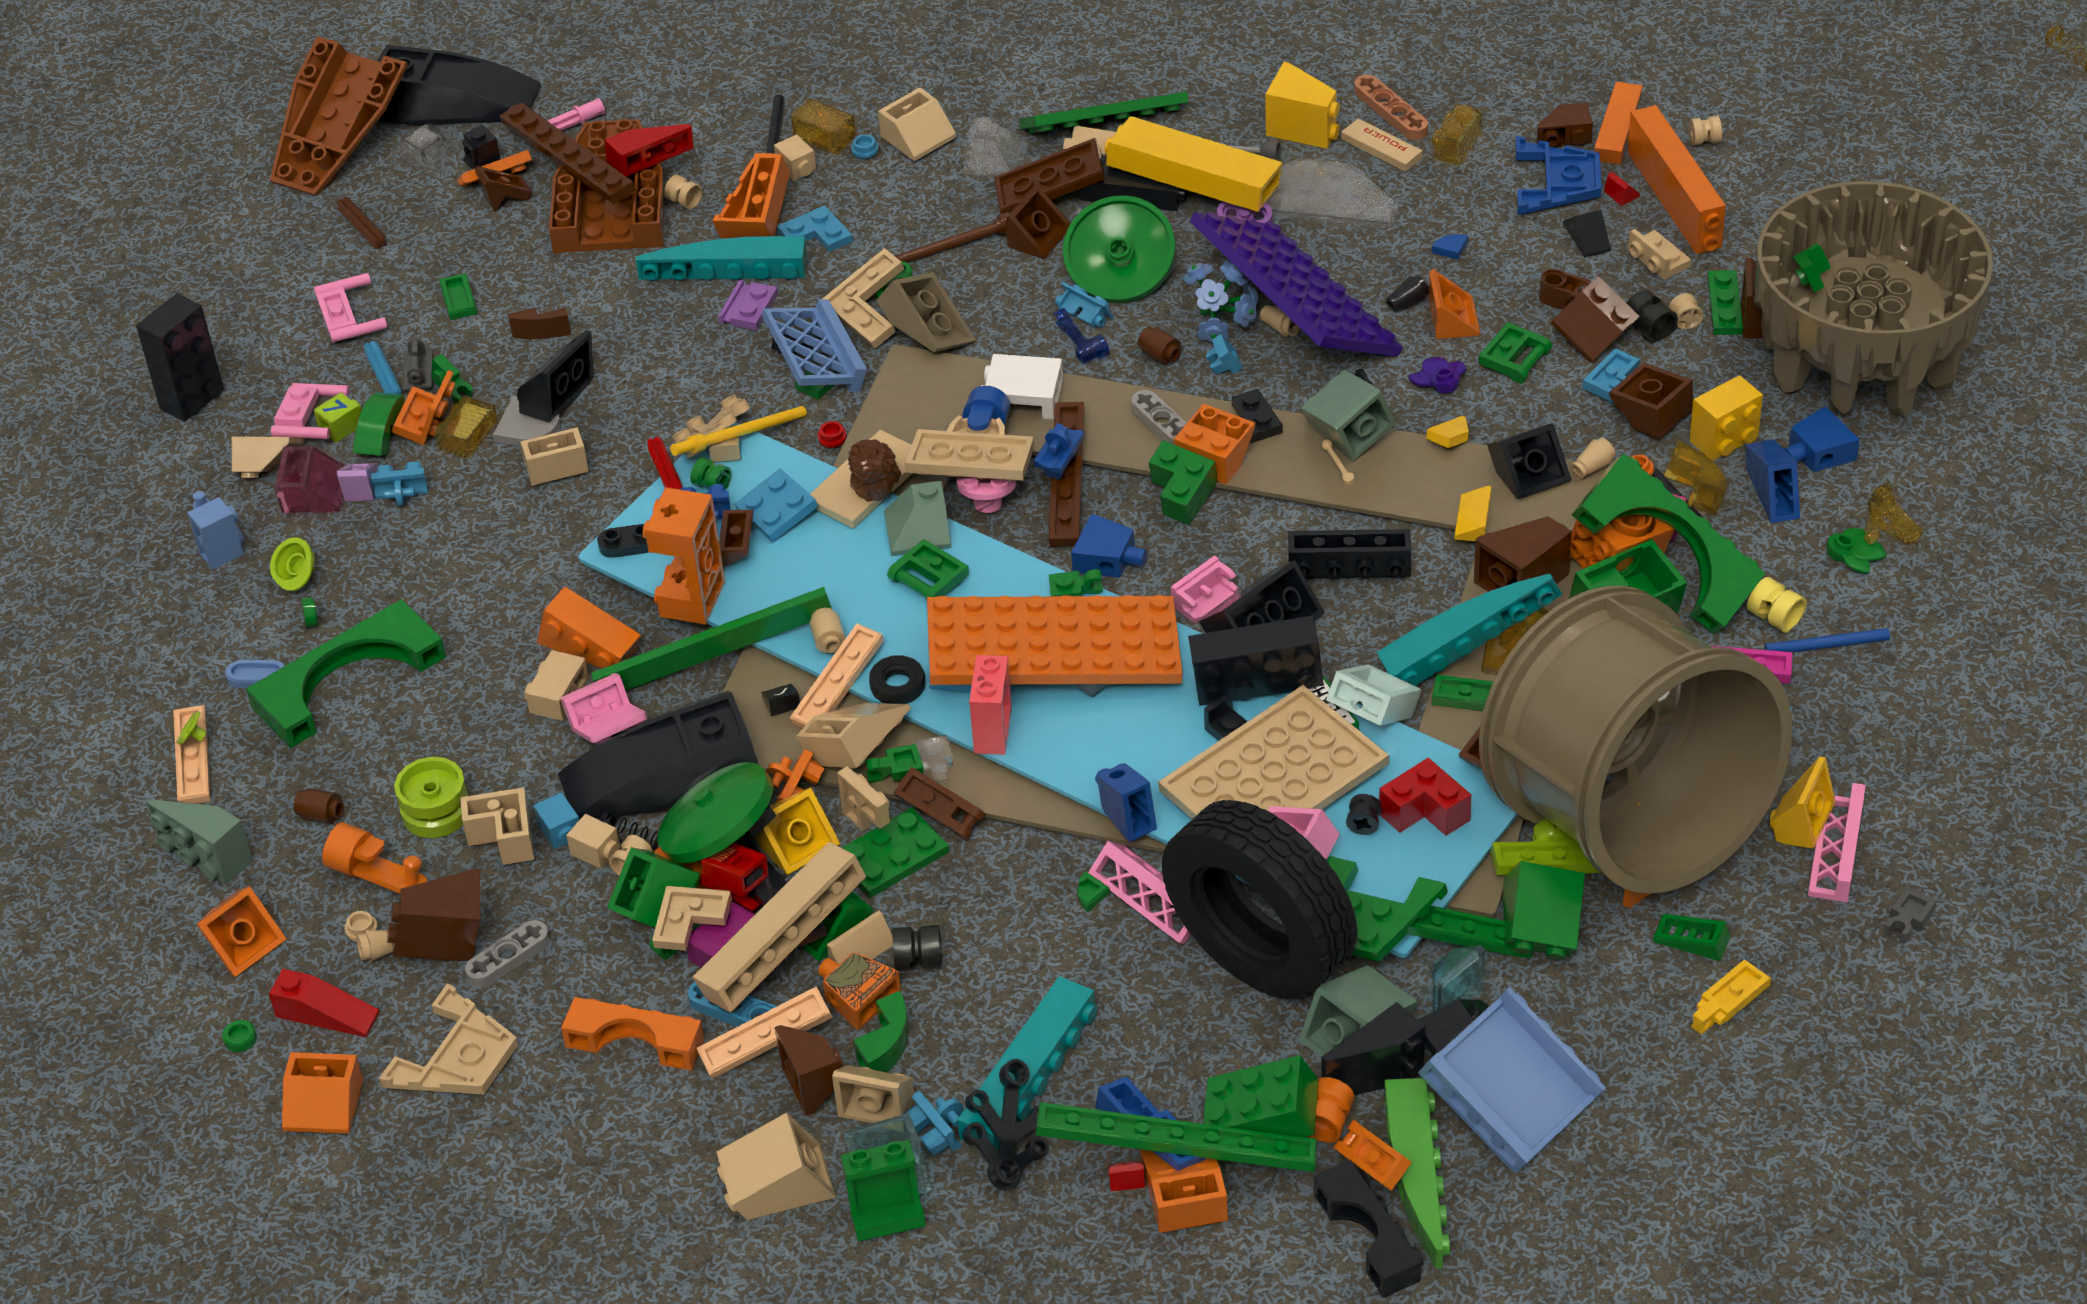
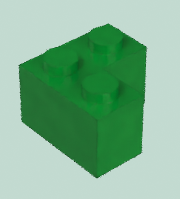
(1185, 479)

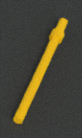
(699, 442)

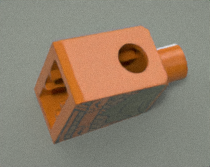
(856, 986)

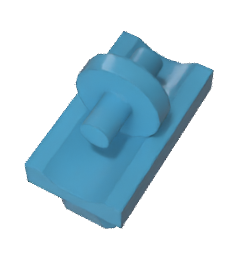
(399, 483)
(941, 1134)

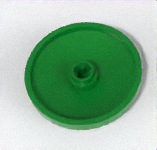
(1119, 249)
(715, 812)

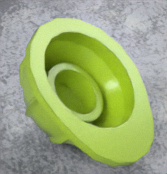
(292, 564)

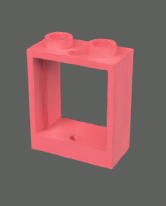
(990, 704)

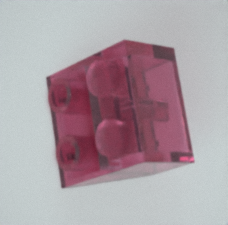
(308, 481)

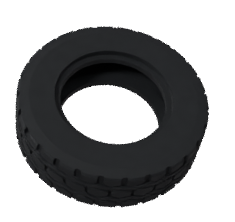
(1287, 871)

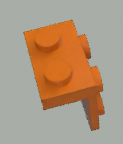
(421, 411)

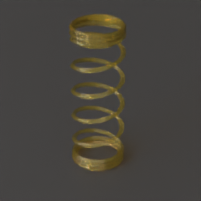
(2059, 38)

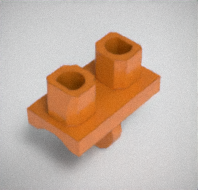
(803, 768)

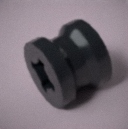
(1363, 814)

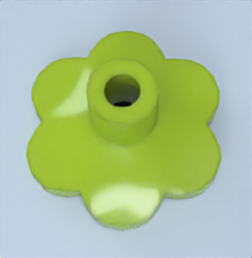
(191, 729)

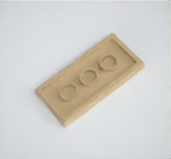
(841, 502)

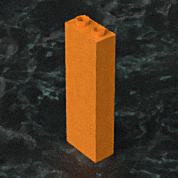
(1676, 179)

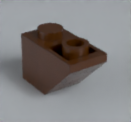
(1566, 126)

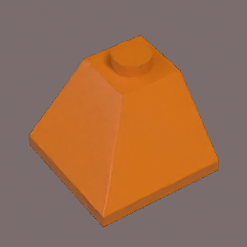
(240, 930)

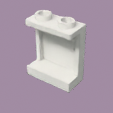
(1027, 380)

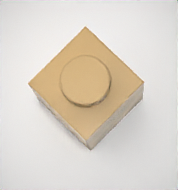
(797, 155)
(593, 841)

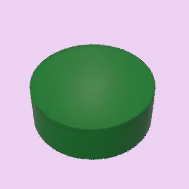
(309, 612)
(239, 1036)

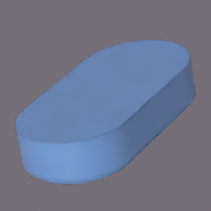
(247, 672)

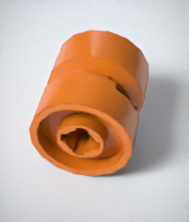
(1332, 1107)

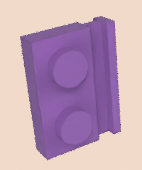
(747, 303)

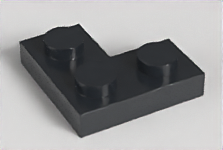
(1255, 408)

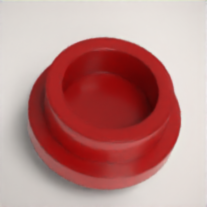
(831, 434)

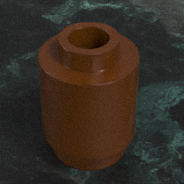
(1159, 345)
(318, 805)

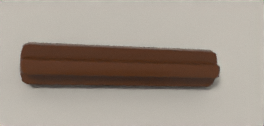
(361, 223)

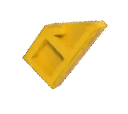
(1449, 433)

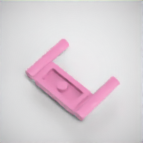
(337, 310)
(297, 408)

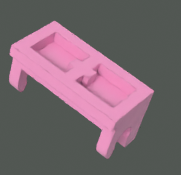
(1204, 589)

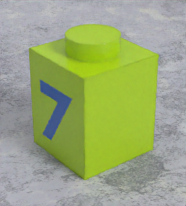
(339, 415)

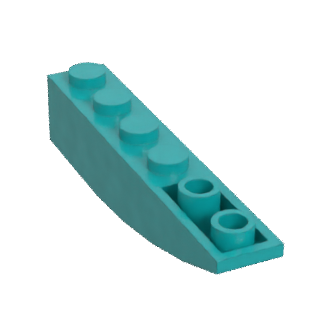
(727, 259)
(1465, 628)

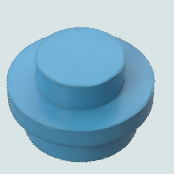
(864, 146)

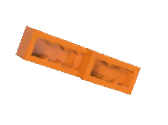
(1615, 126)

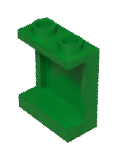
(882, 1190)

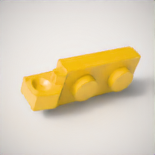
(1729, 996)

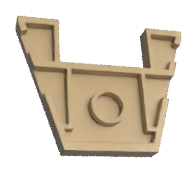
(466, 1058)

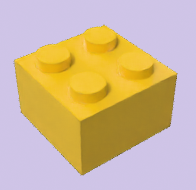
(1726, 418)

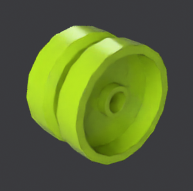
(430, 796)

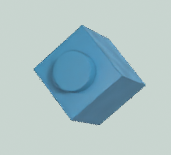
(555, 819)

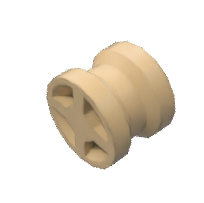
(1687, 310)

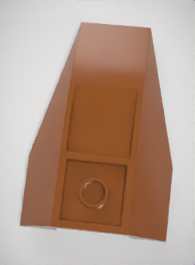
(331, 113)

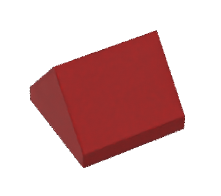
(1620, 190)
(1126, 1176)

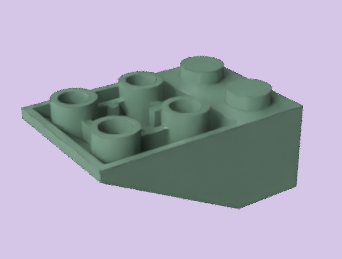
(202, 837)

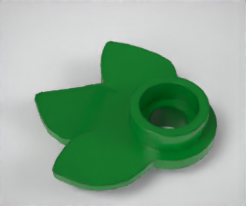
(1854, 550)

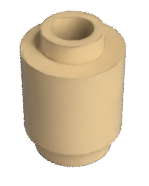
(827, 630)

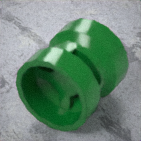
(706, 473)

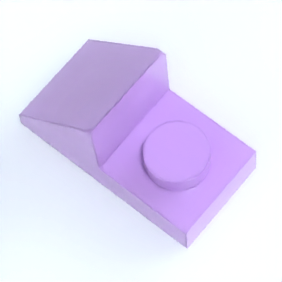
(356, 481)

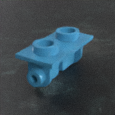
(1093, 309)

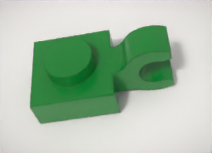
(440, 366)
(1073, 585)
(896, 762)

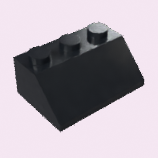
(558, 380)

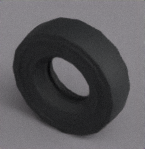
(897, 665)

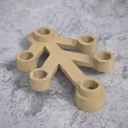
(730, 409)

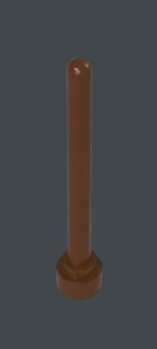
(998, 227)

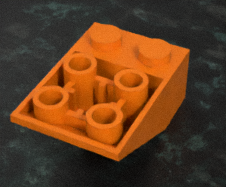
(1185, 1196)

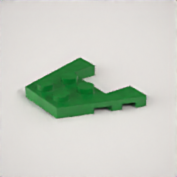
(1383, 921)

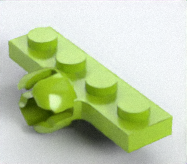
(1548, 848)

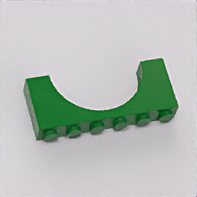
(1724, 571)
(389, 634)

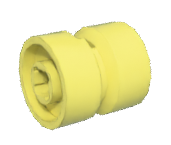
(1779, 606)

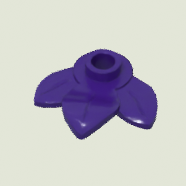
(1439, 373)

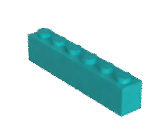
(1041, 1046)

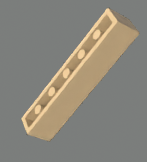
(779, 927)

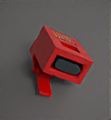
(736, 871)

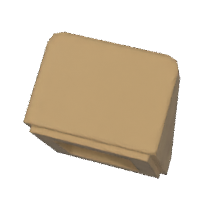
(725, 450)

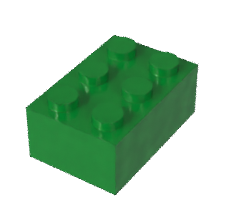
(1265, 1098)

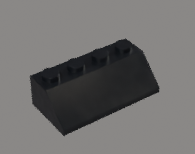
(1272, 598)

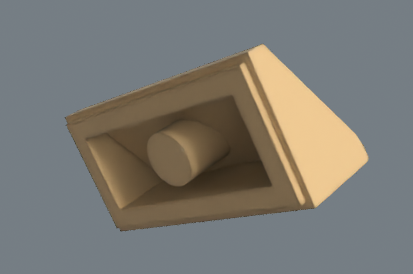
(867, 938)

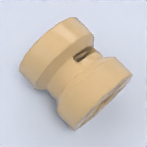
(1705, 130)
(682, 191)
(619, 857)

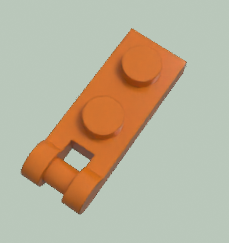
(1373, 1155)

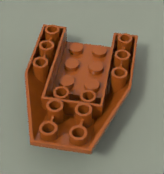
(590, 222)

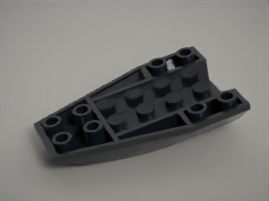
(454, 88)
(658, 759)

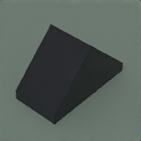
(1589, 233)

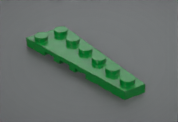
(1096, 113)

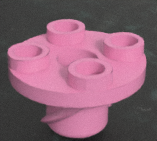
(985, 492)

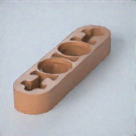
(1394, 105)

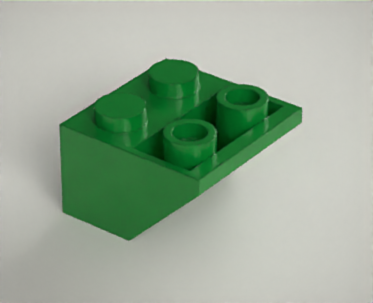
(644, 882)

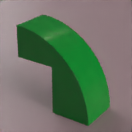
(374, 423)
(885, 1046)

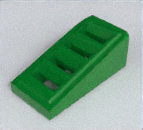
(1704, 946)

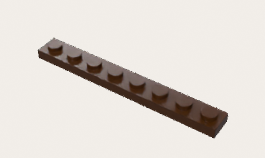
(567, 153)

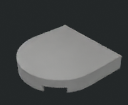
(520, 427)

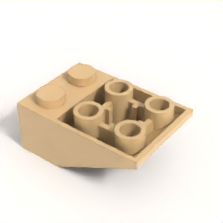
(850, 733)

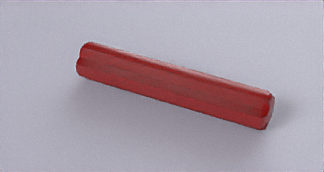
(663, 463)

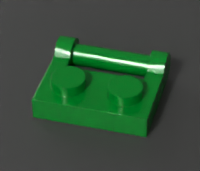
(1507, 347)
(931, 563)

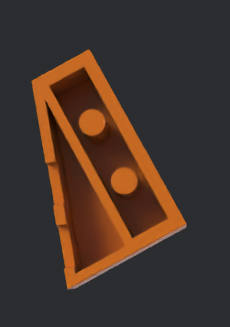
(757, 200)
(586, 631)

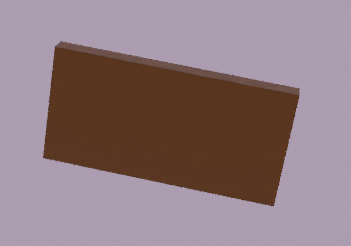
(1054, 174)

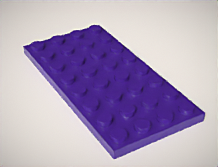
(1296, 284)

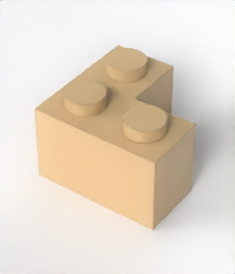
(500, 819)

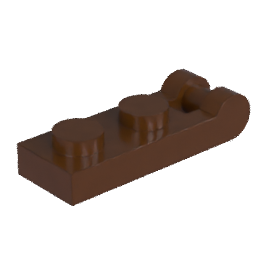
(938, 803)

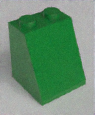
(1542, 909)

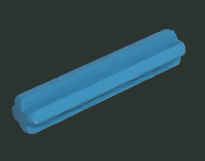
(381, 368)

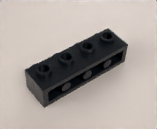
(1351, 553)

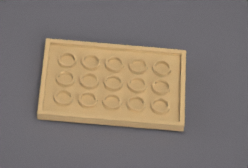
(1284, 757)

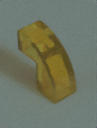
(1701, 473)

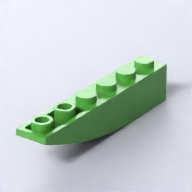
(1412, 1135)

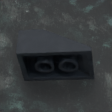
(1379, 1051)

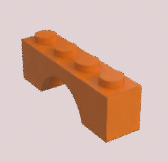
(596, 1023)

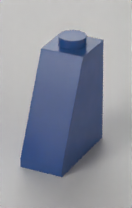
(1774, 479)

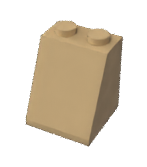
(774, 1170)

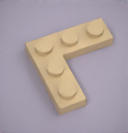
(850, 297)

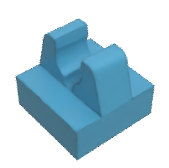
(1223, 356)

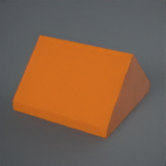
(1451, 308)

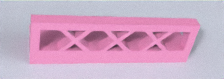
(1848, 851)
(1147, 877)

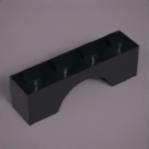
(1347, 1196)

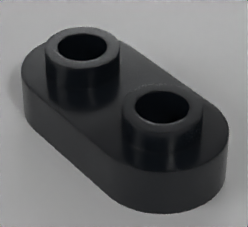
(622, 541)

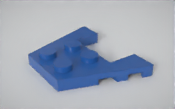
(1569, 172)

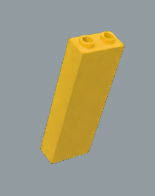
(1193, 163)

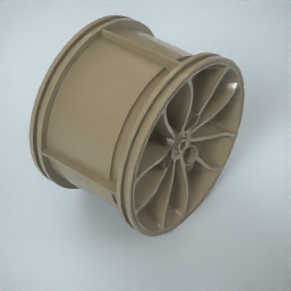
(1586, 705)

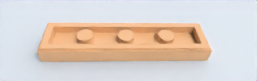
(838, 675)
(192, 759)
(759, 1033)

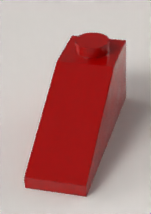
(645, 147)
(320, 1004)

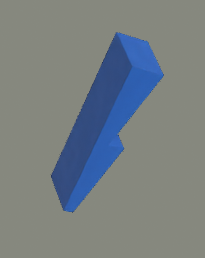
(1126, 1098)

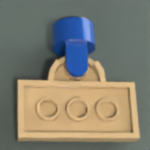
(973, 444)

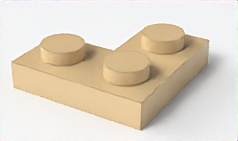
(861, 802)
(687, 906)

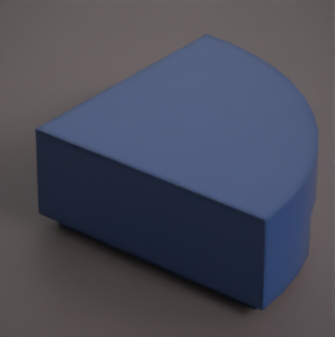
(1450, 245)

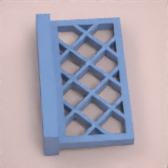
(833, 342)

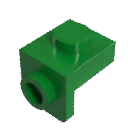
(1810, 265)

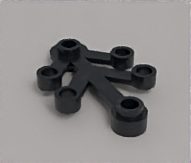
(1005, 1129)

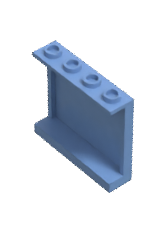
(1512, 1080)

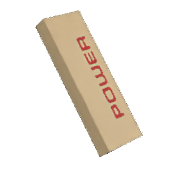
(1382, 144)

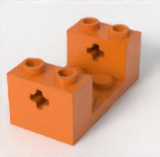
(687, 529)

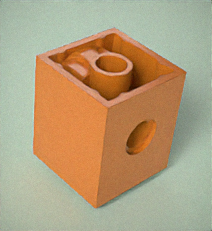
(1617, 537)

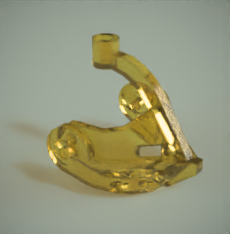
(1902, 526)

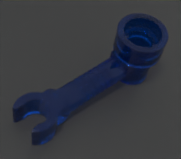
(1087, 348)

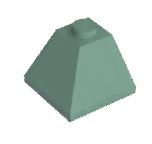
(918, 516)

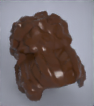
(872, 469)

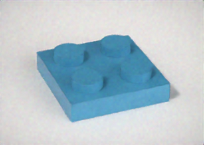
(777, 504)

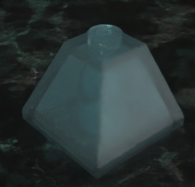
(1457, 976)

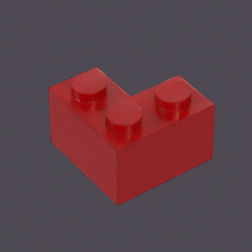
(1425, 793)

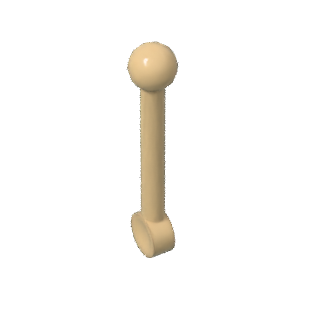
(1348, 477)

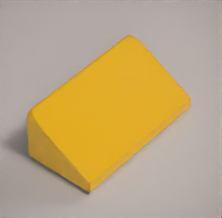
(1473, 514)

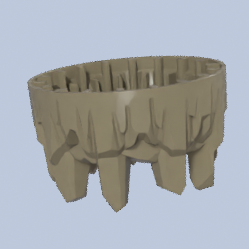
(1893, 304)

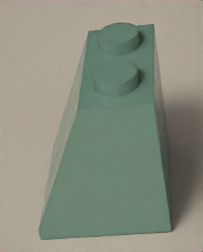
(1349, 414)
(1347, 1005)

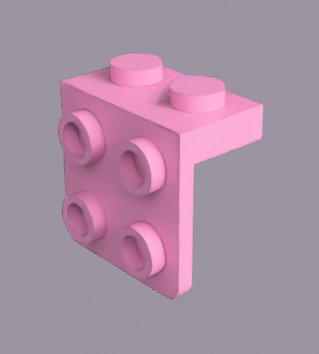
(601, 710)

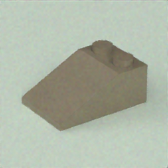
(925, 312)

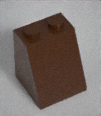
(1522, 553)
(437, 918)

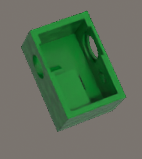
(1647, 572)

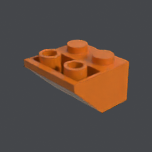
(1217, 437)
(320, 1092)

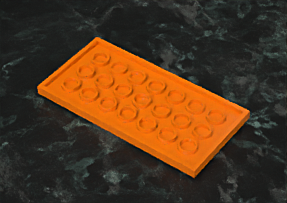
(1056, 638)

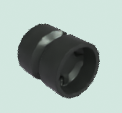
(1655, 318)
(917, 947)

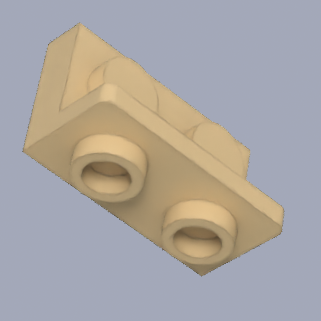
(1657, 253)

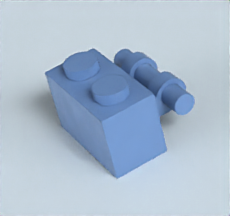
(215, 530)

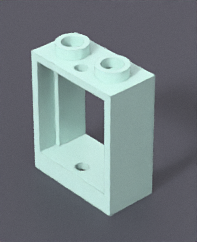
(1382, 695)

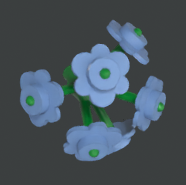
(1214, 299)

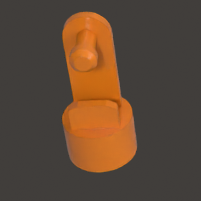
(356, 855)

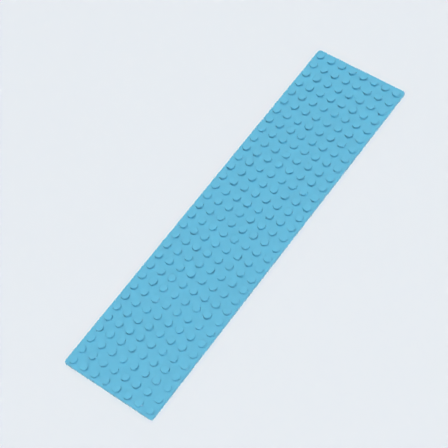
(1054, 729)

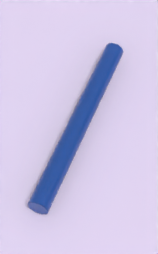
(1830, 641)

